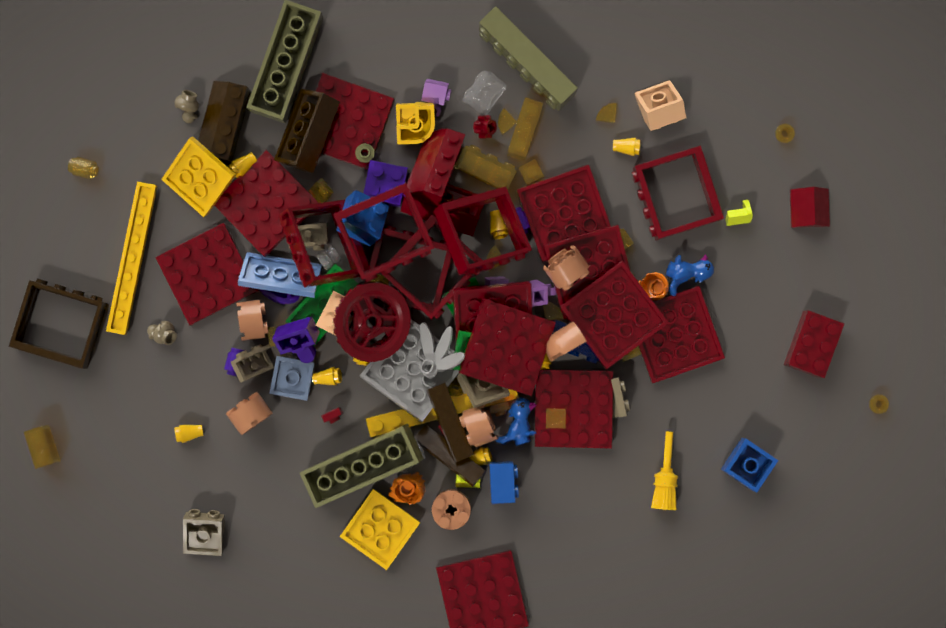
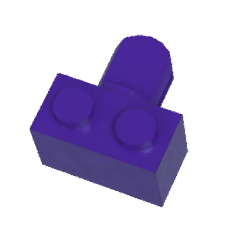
(298, 338)

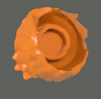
(408, 488)

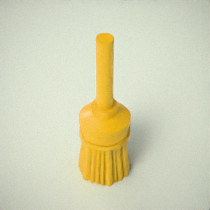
(665, 480)

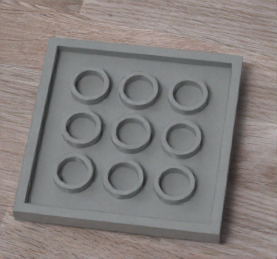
(401, 376)

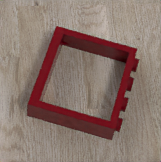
(706, 182)
(509, 217)
(406, 235)
(408, 247)
(298, 249)
(404, 259)

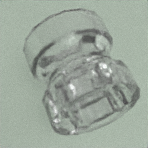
(325, 260)

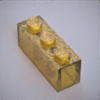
(525, 129)
(485, 167)

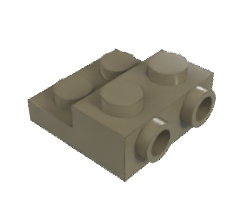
(481, 391)
(203, 532)

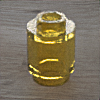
(83, 168)

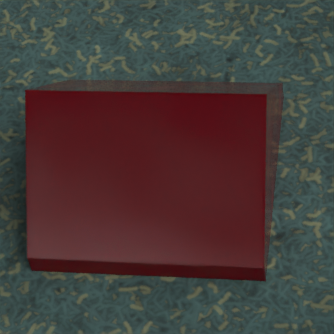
(809, 207)

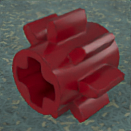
(485, 126)

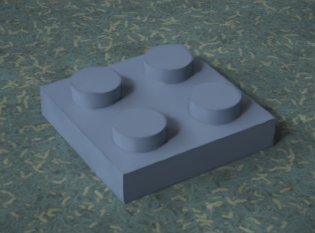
(292, 378)

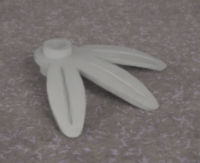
(435, 358)

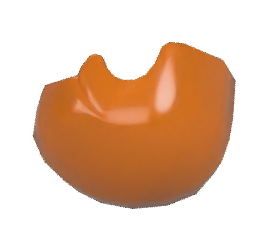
(655, 285)

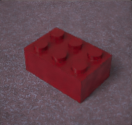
(814, 344)

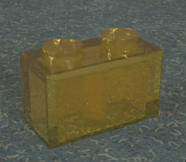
(42, 446)

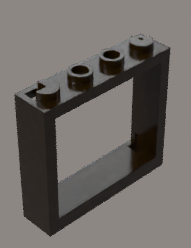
(24, 316)

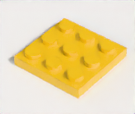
(198, 176)
(380, 529)

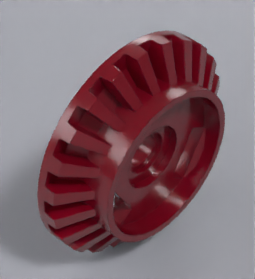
(393, 322)

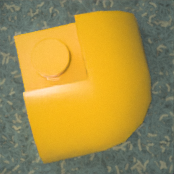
(414, 122)

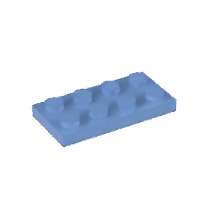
(275, 275)

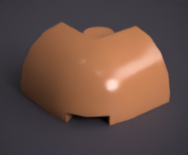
(564, 341)

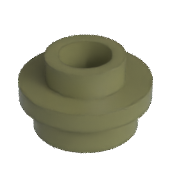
(365, 159)

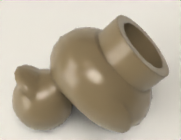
(189, 104)
(162, 333)

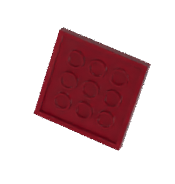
(358, 119)
(259, 198)
(563, 207)
(601, 251)
(205, 274)
(468, 301)
(614, 314)
(685, 341)
(506, 347)
(587, 404)
(483, 593)

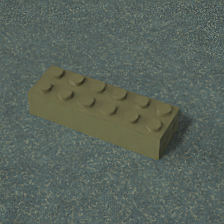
(527, 59)
(285, 61)
(361, 465)

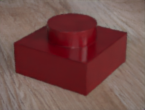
(332, 416)

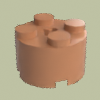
(566, 268)
(251, 320)
(249, 413)
(479, 426)
(446, 519)

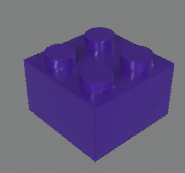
(384, 177)

